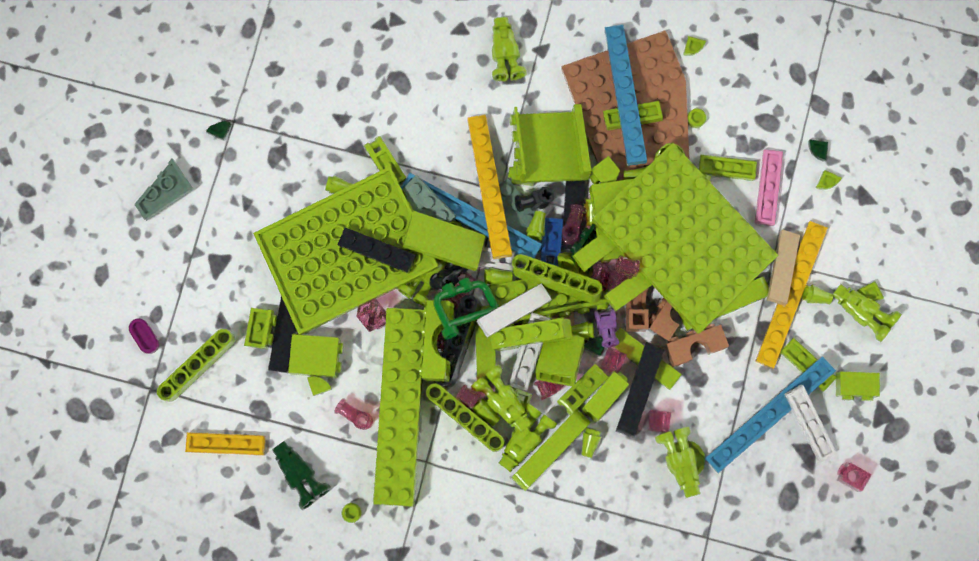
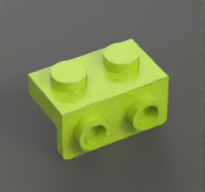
(260, 328)

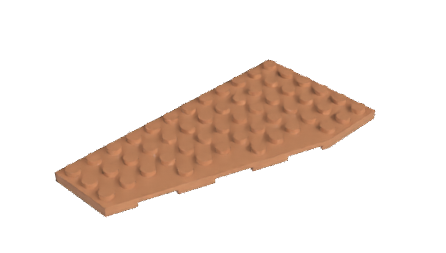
(655, 78)

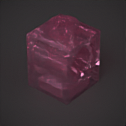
(372, 315)
(613, 360)
(658, 421)
(861, 476)

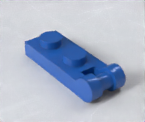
(552, 240)

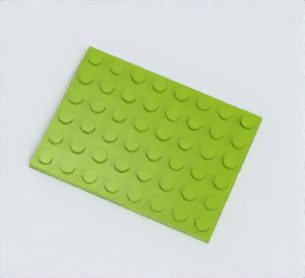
(685, 237)
(326, 280)

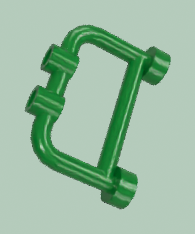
(449, 291)

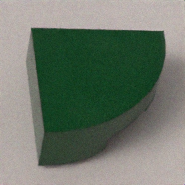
(219, 129)
(818, 149)
(595, 345)

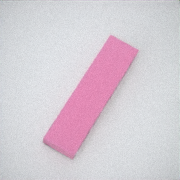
(768, 187)

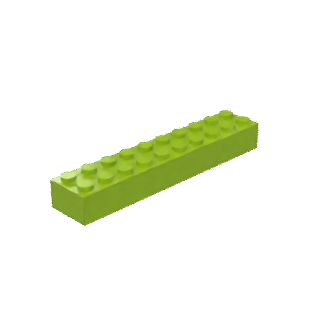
(399, 408)

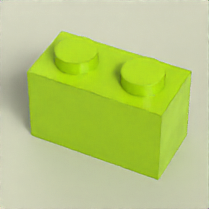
(857, 385)

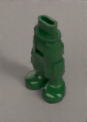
(297, 472)

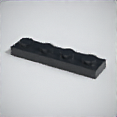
(376, 250)

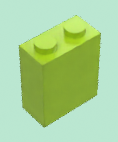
(315, 356)
(560, 361)
(605, 396)

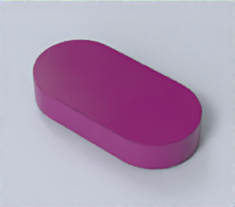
(144, 336)

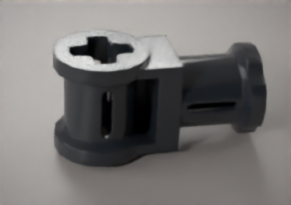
(537, 199)
(447, 276)

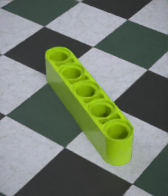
(551, 271)
(752, 293)
(187, 369)
(458, 410)
(551, 450)

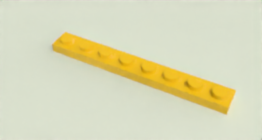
(489, 187)
(783, 315)

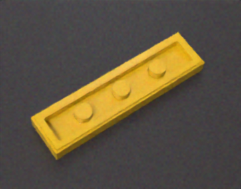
(225, 443)

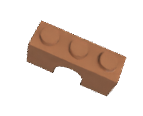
(637, 314)
(661, 321)
(711, 338)

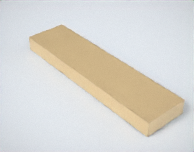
(783, 267)

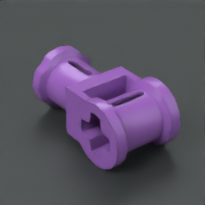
(607, 327)

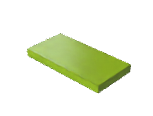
(444, 241)

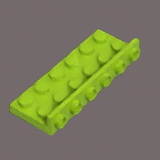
(559, 305)

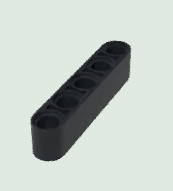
(466, 334)
(640, 389)

